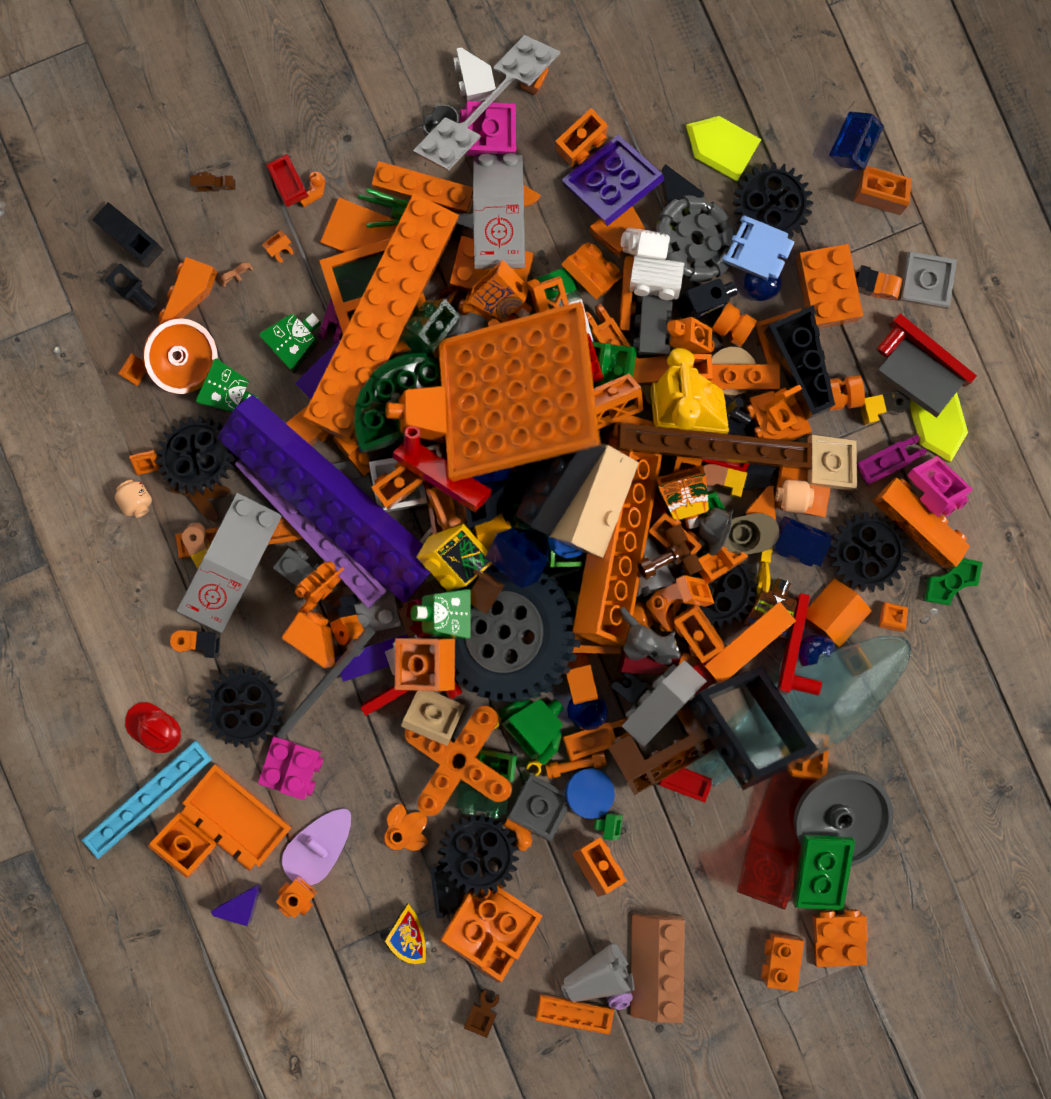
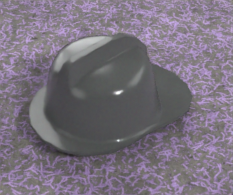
(715, 528)

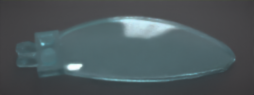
(852, 689)

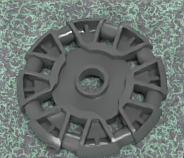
(704, 228)

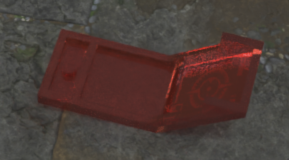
(772, 843)

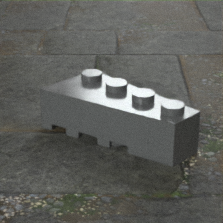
(652, 326)

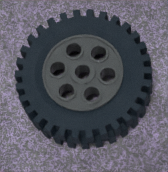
(537, 663)

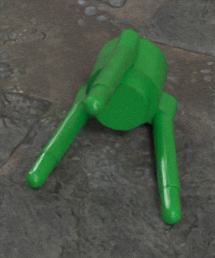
(398, 207)

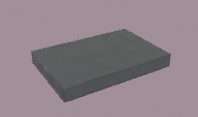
(920, 377)

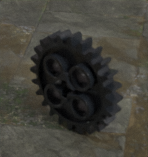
(757, 187)
(174, 460)
(881, 534)
(737, 598)
(245, 729)
(500, 853)

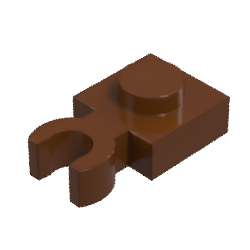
(209, 183)
(481, 1016)

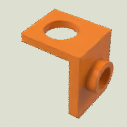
(780, 404)

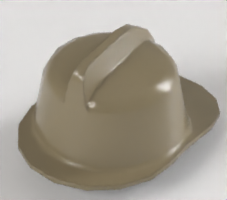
(752, 534)

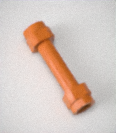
(554, 769)

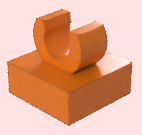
(276, 244)

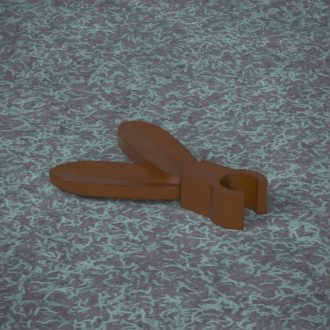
(203, 504)

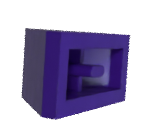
(240, 908)

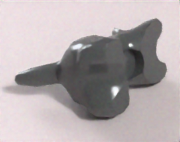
(643, 642)

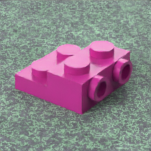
(495, 127)
(941, 485)
(291, 768)

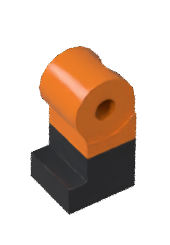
(877, 283)
(344, 618)
(187, 640)

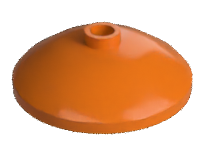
(195, 357)

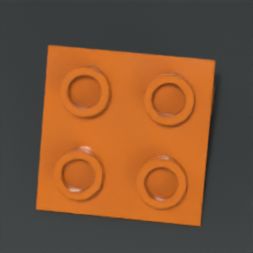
(318, 585)

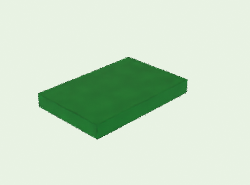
(824, 872)

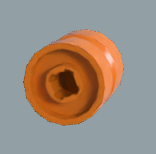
(734, 325)
(853, 392)

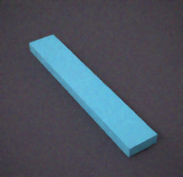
(147, 799)

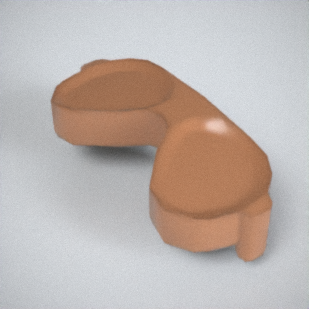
(235, 273)

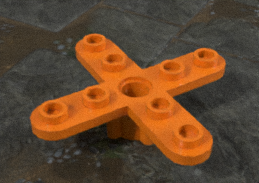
(473, 772)

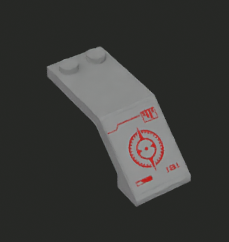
(498, 211)
(229, 563)

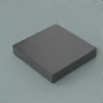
(539, 808)

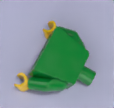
(534, 728)

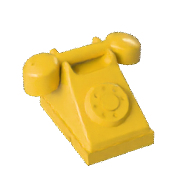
(687, 399)

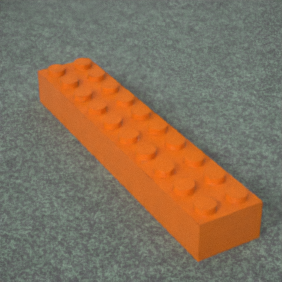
(381, 313)

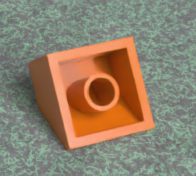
(424, 664)

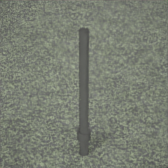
(354, 649)

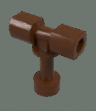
(677, 552)

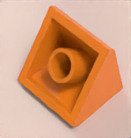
(883, 190)
(837, 612)
(182, 845)

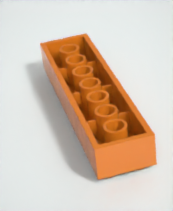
(615, 578)

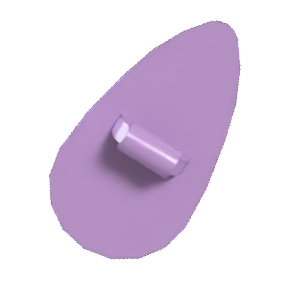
(317, 847)

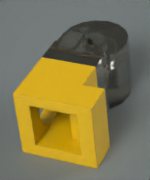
(891, 403)

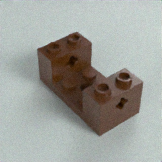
(661, 764)

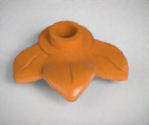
(408, 827)

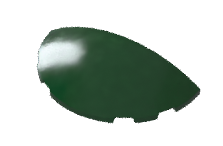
(387, 386)

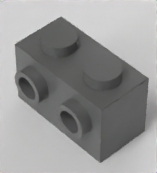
(294, 566)

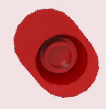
(152, 727)

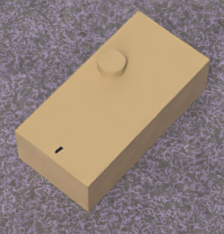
(597, 505)

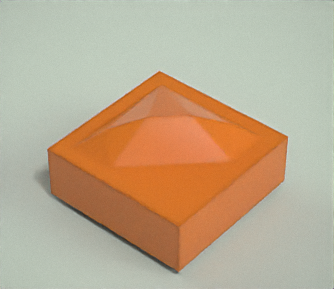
(893, 617)

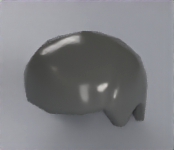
(437, 115)

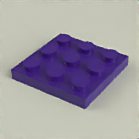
(613, 180)

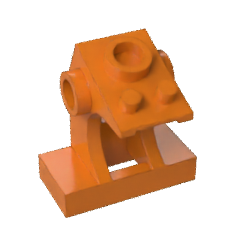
(686, 590)

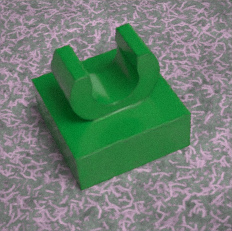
(610, 826)

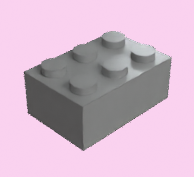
(661, 704)

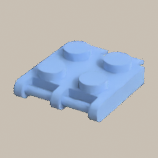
(759, 249)

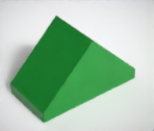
(501, 762)

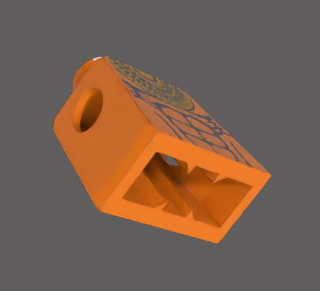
(501, 293)

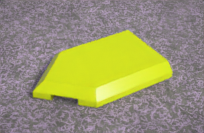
(722, 145)
(940, 434)

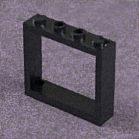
(776, 711)

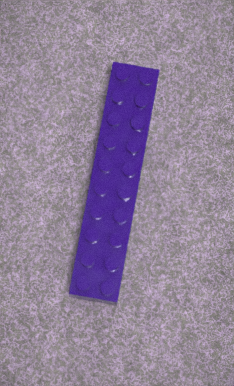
(325, 497)

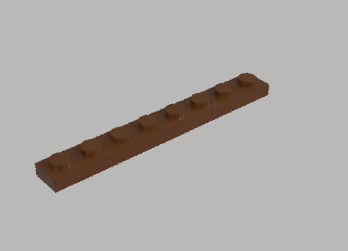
(714, 446)

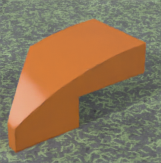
(719, 564)

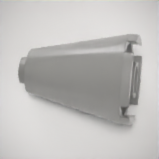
(662, 579)
(600, 977)

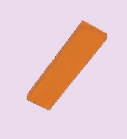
(749, 643)

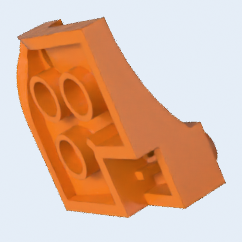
(491, 931)

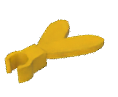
(763, 575)

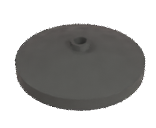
(846, 807)

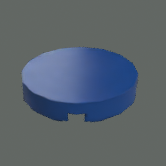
(589, 793)

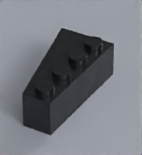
(802, 360)
(555, 486)

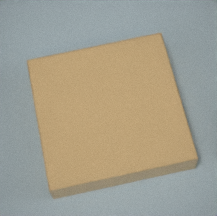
(833, 463)
(433, 716)

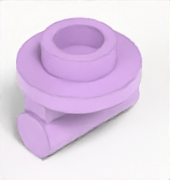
(620, 1001)

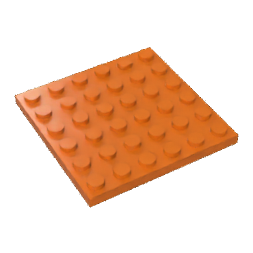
(518, 392)

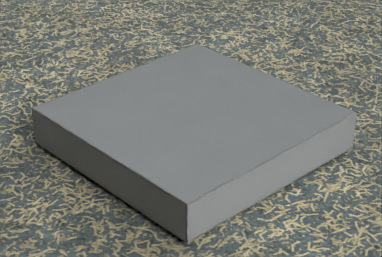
(928, 280)

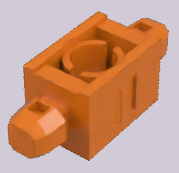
(691, 335)

